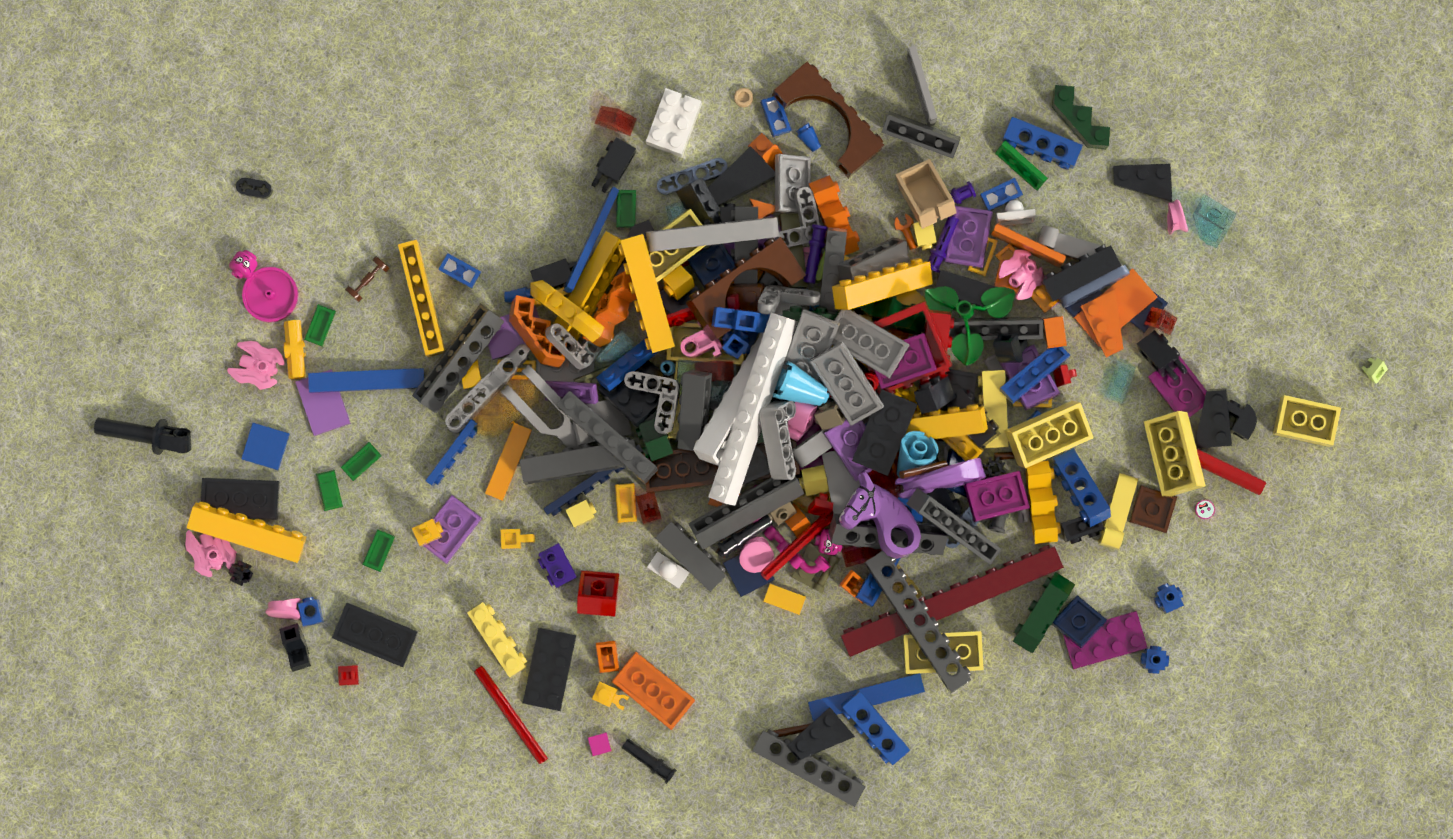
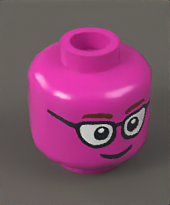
(243, 264)
(825, 545)

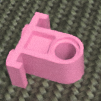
(702, 343)
(802, 421)

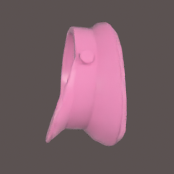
(1176, 217)
(756, 554)
(284, 609)

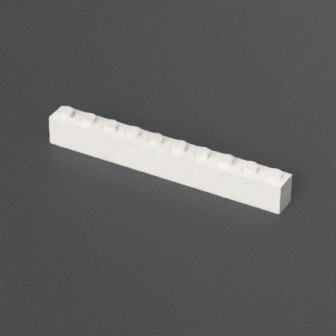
(747, 420)
(717, 431)

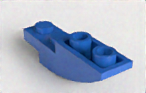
(740, 319)

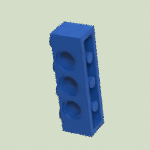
(1071, 148)
(1071, 462)
(898, 747)

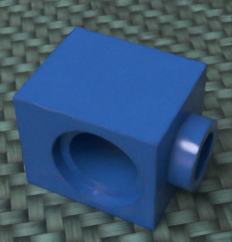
(316, 618)

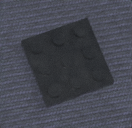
(634, 403)

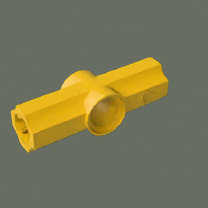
(294, 349)

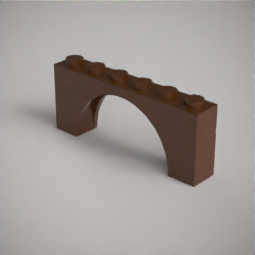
(809, 85)
(772, 258)

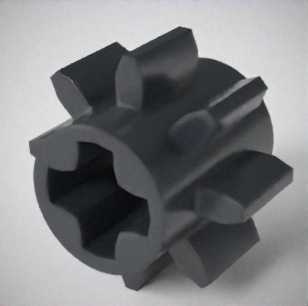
(991, 462)
(240, 573)

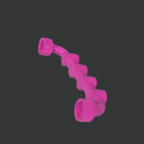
(796, 561)

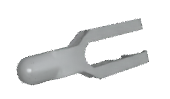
(490, 386)
(565, 431)

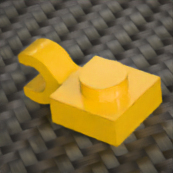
(512, 538)

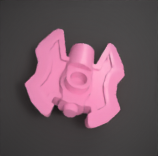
(1023, 273)
(258, 366)
(209, 553)

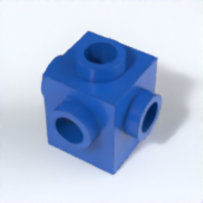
(738, 347)
(1175, 601)
(1147, 659)

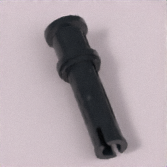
(737, 540)
(656, 765)

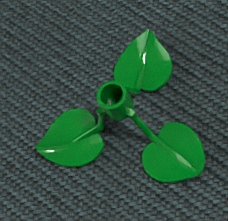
(996, 301)

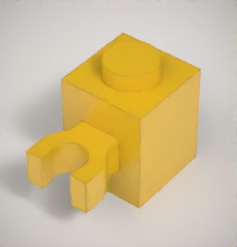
(427, 532)
(607, 695)

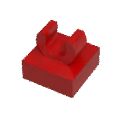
(1063, 375)
(820, 506)
(348, 675)

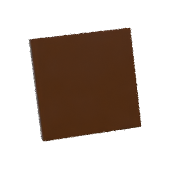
(1153, 509)

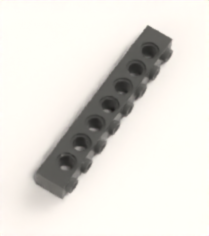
(951, 682)

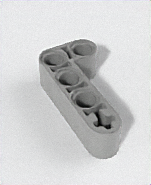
(1065, 244)
(777, 438)

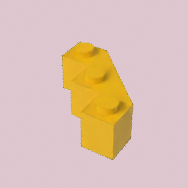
(1042, 503)

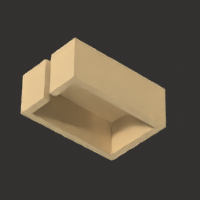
(925, 193)

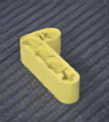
(1122, 498)

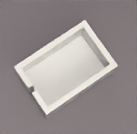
(673, 122)

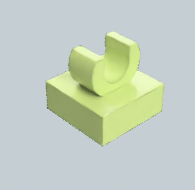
(1376, 370)

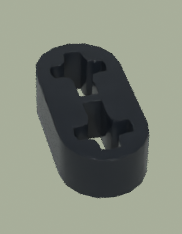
(253, 192)

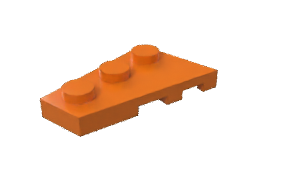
(1105, 323)

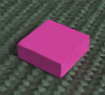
(599, 744)

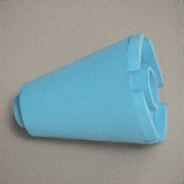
(800, 387)
(916, 451)

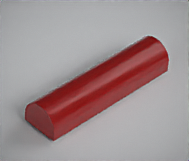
(1231, 473)

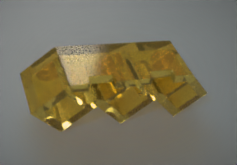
(507, 414)

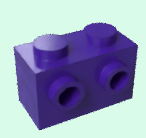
(557, 565)

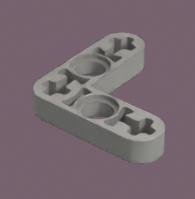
(803, 230)
(775, 294)
(578, 349)
(664, 396)

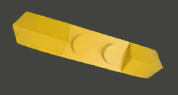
(566, 310)

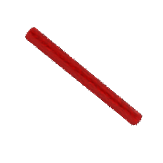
(796, 546)
(510, 714)

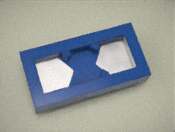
(775, 116)
(1001, 194)
(459, 271)

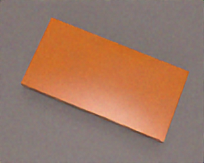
(1024, 243)
(1132, 297)
(653, 690)

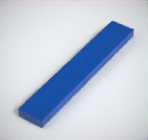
(591, 239)
(365, 380)
(874, 694)

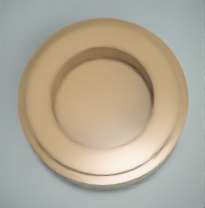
(743, 97)

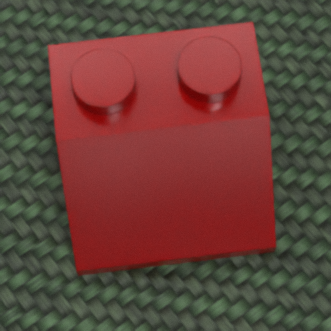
(598, 593)

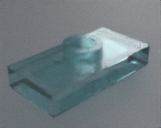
(1120, 382)

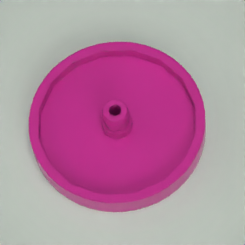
(270, 294)

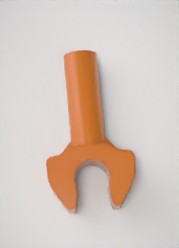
(906, 230)

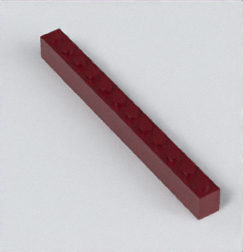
(956, 599)

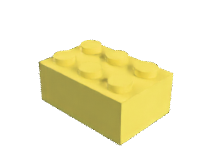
(1306, 421)

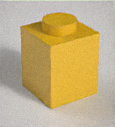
(678, 282)

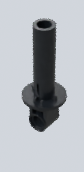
(161, 436)

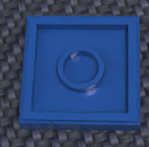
(265, 446)

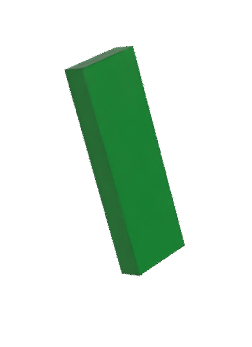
(1021, 165)

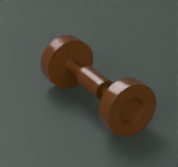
(368, 277)

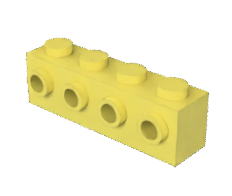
(499, 643)

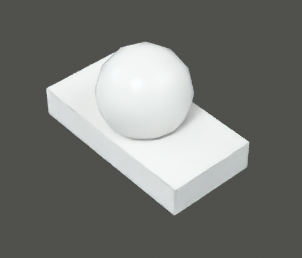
(1015, 214)
(668, 569)

